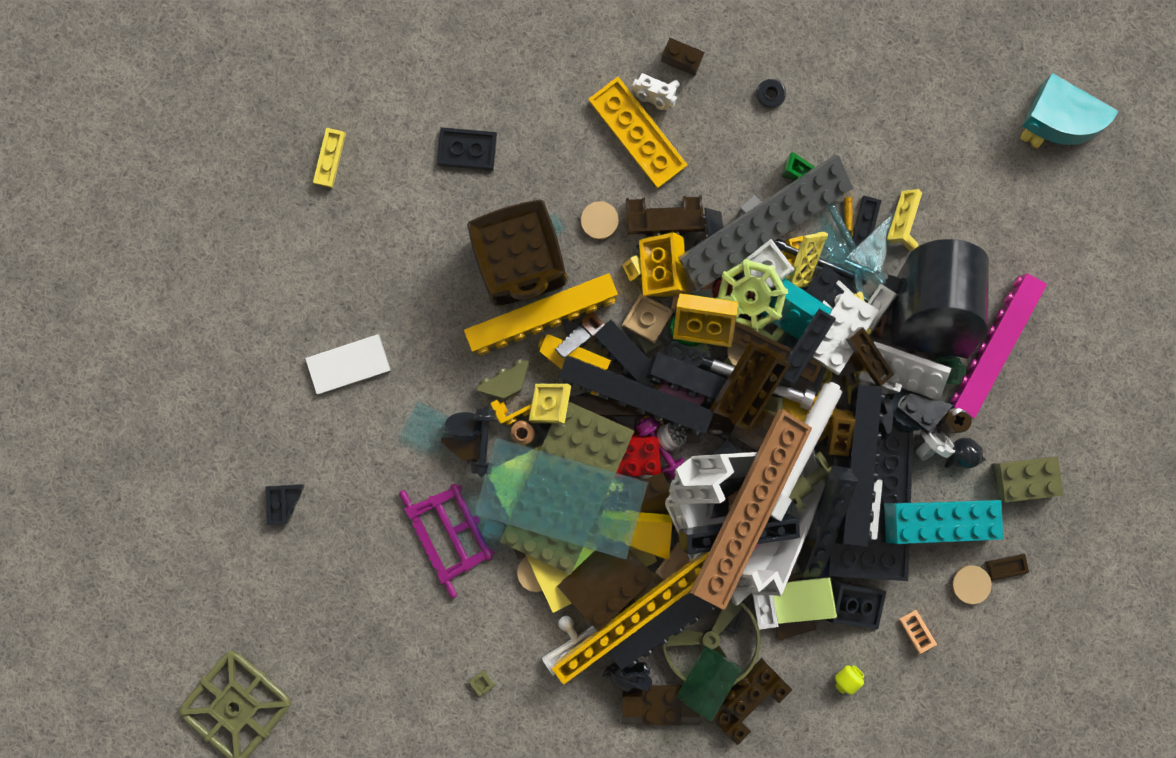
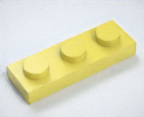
(329, 158)

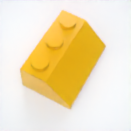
(661, 267)
(705, 320)

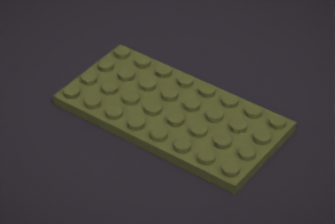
(584, 439)

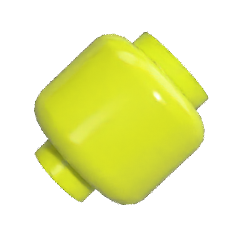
(849, 679)

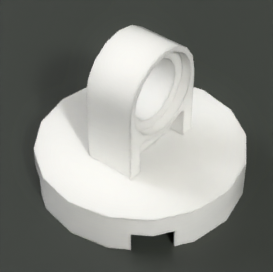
(935, 443)

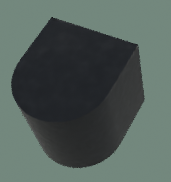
(942, 298)

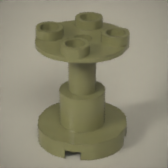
(804, 485)

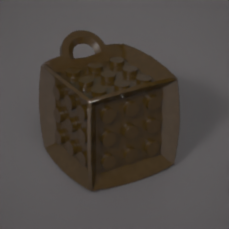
(517, 252)

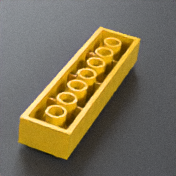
(541, 314)

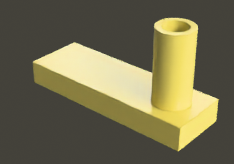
(904, 218)

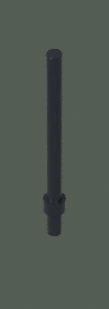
(839, 270)

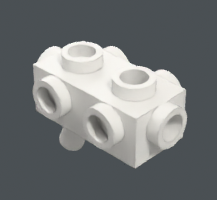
(655, 92)

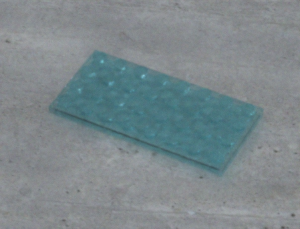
(561, 498)

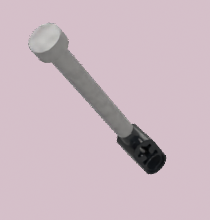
(805, 399)

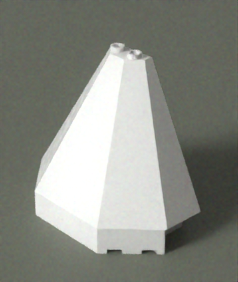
(698, 485)

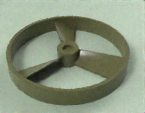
(711, 638)

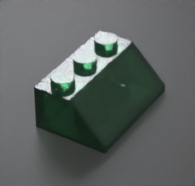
(709, 683)

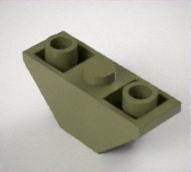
(506, 381)

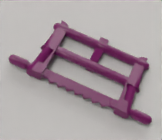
(466, 563)

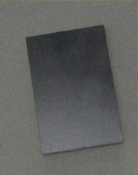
(467, 148)

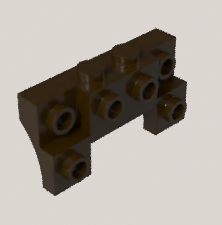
(665, 220)
(746, 697)

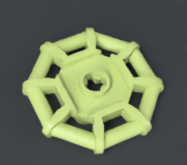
(759, 287)

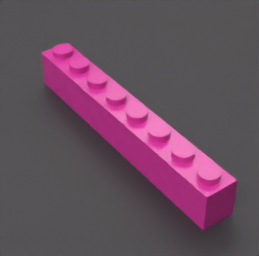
(998, 344)

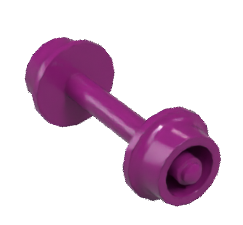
(648, 426)

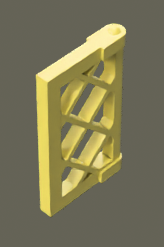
(804, 249)

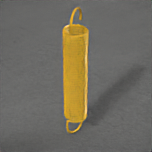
(848, 214)

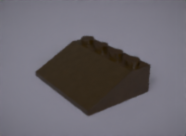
(605, 585)

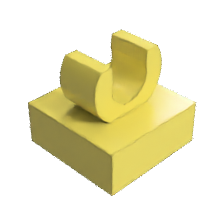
(632, 268)

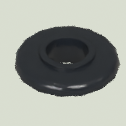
(773, 84)

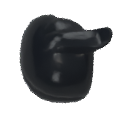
(966, 455)

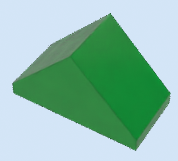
(796, 167)

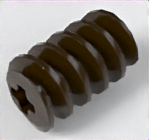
(955, 421)

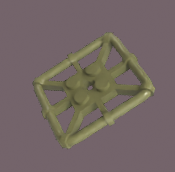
(234, 693)

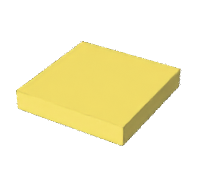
(550, 403)

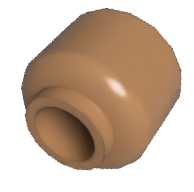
(516, 435)

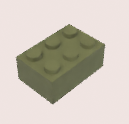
(1028, 479)

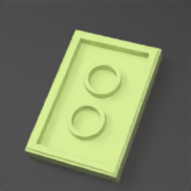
(805, 601)

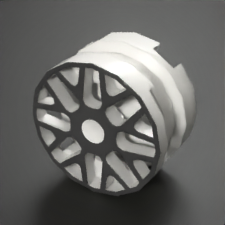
(670, 436)

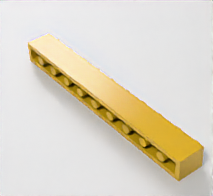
(629, 620)

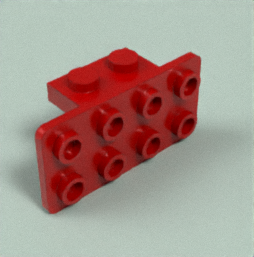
(641, 457)

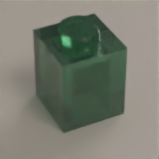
(957, 371)

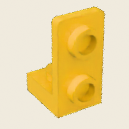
(501, 410)

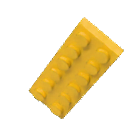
(637, 132)

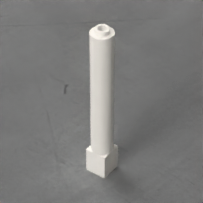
(817, 420)

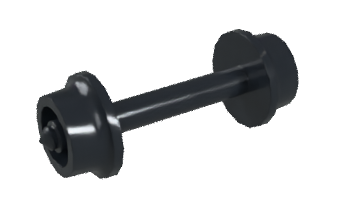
(485, 416)

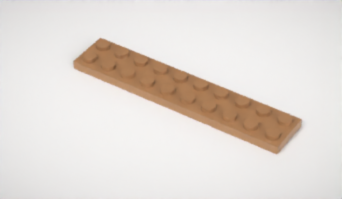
(751, 509)

